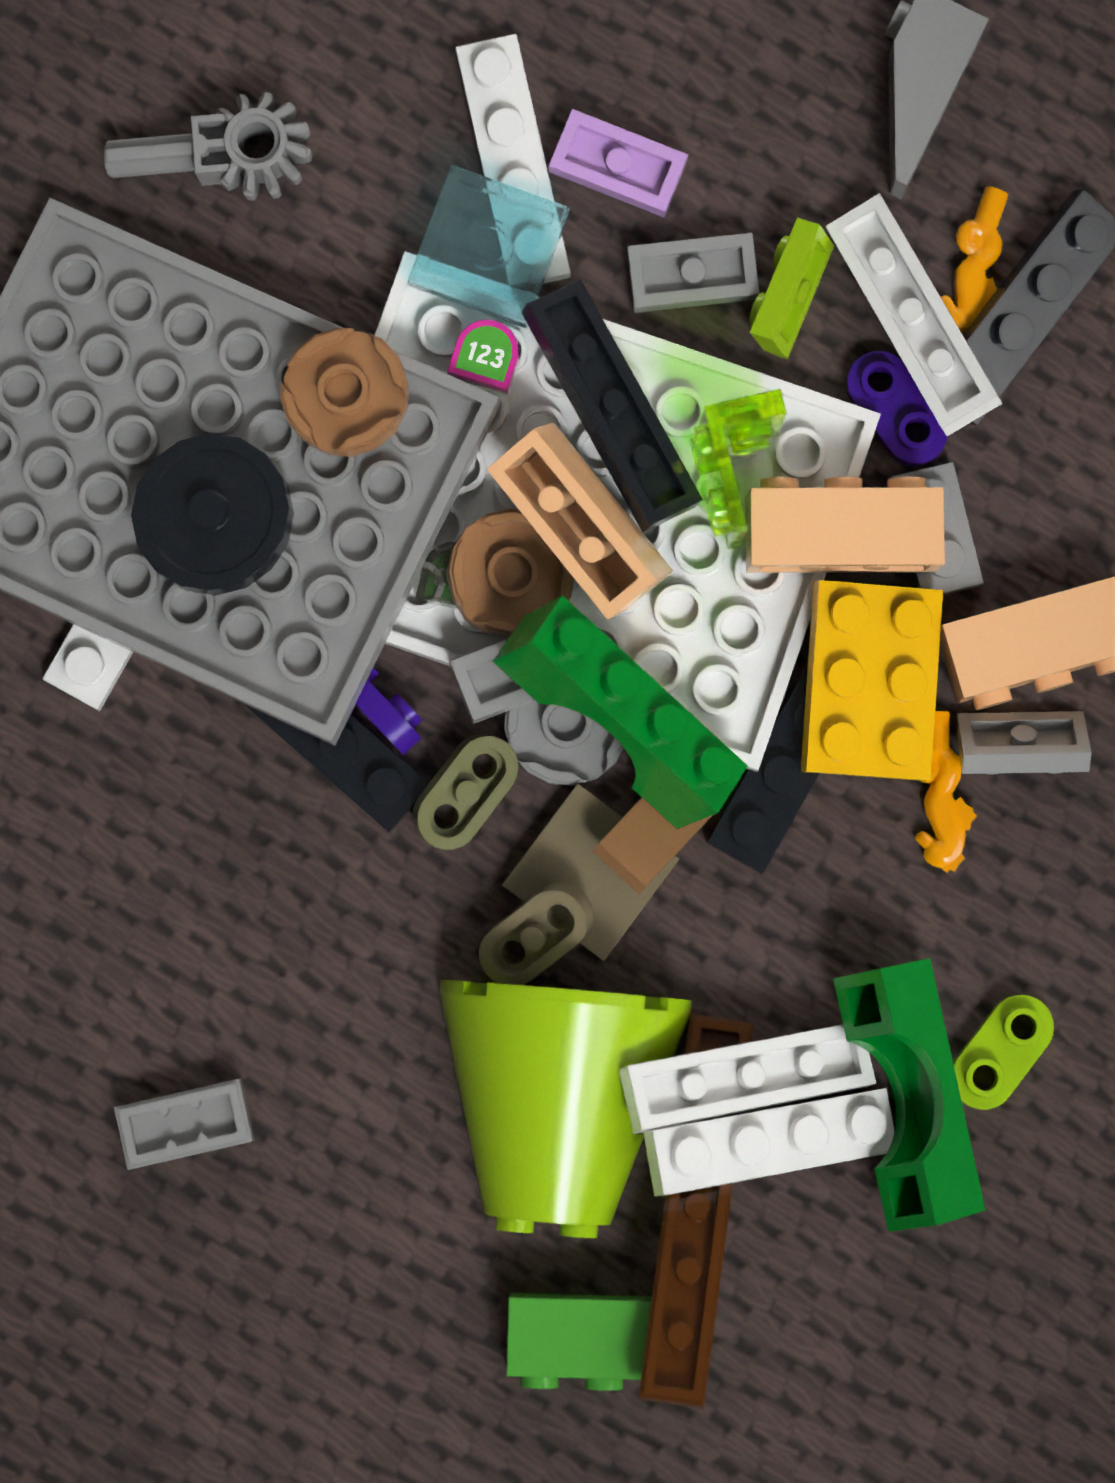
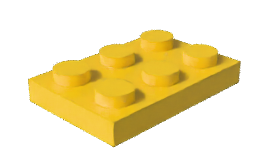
(871, 680)

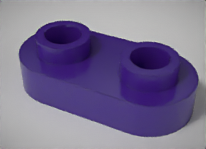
(898, 407)
(391, 717)

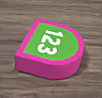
(485, 355)

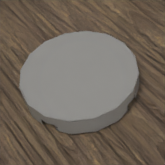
(561, 748)

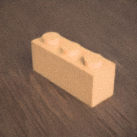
(579, 520)
(844, 527)
(1031, 644)

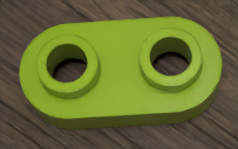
(1002, 1051)

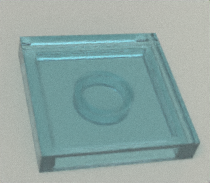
(488, 245)

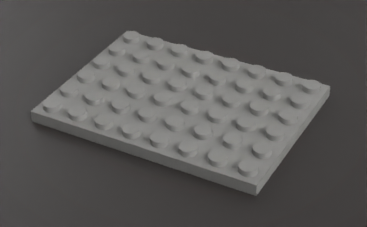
(135, 348)

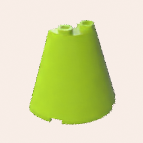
(549, 1095)

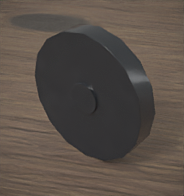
(212, 514)

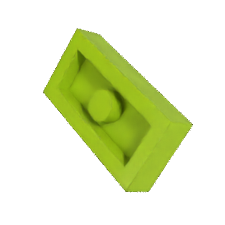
(798, 270)

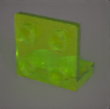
(745, 427)

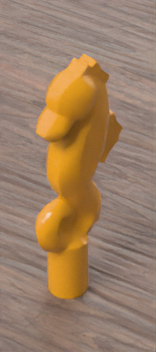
(983, 246)
(946, 815)

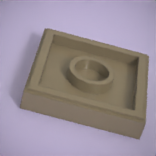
(566, 856)

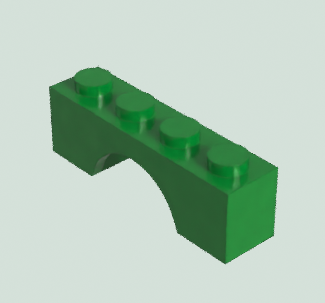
(575, 666)
(931, 1162)

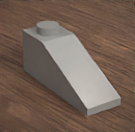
(924, 69)

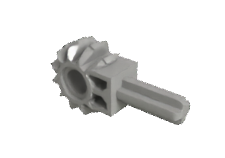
(217, 149)

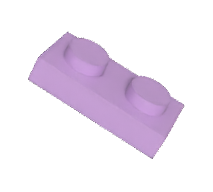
(618, 163)

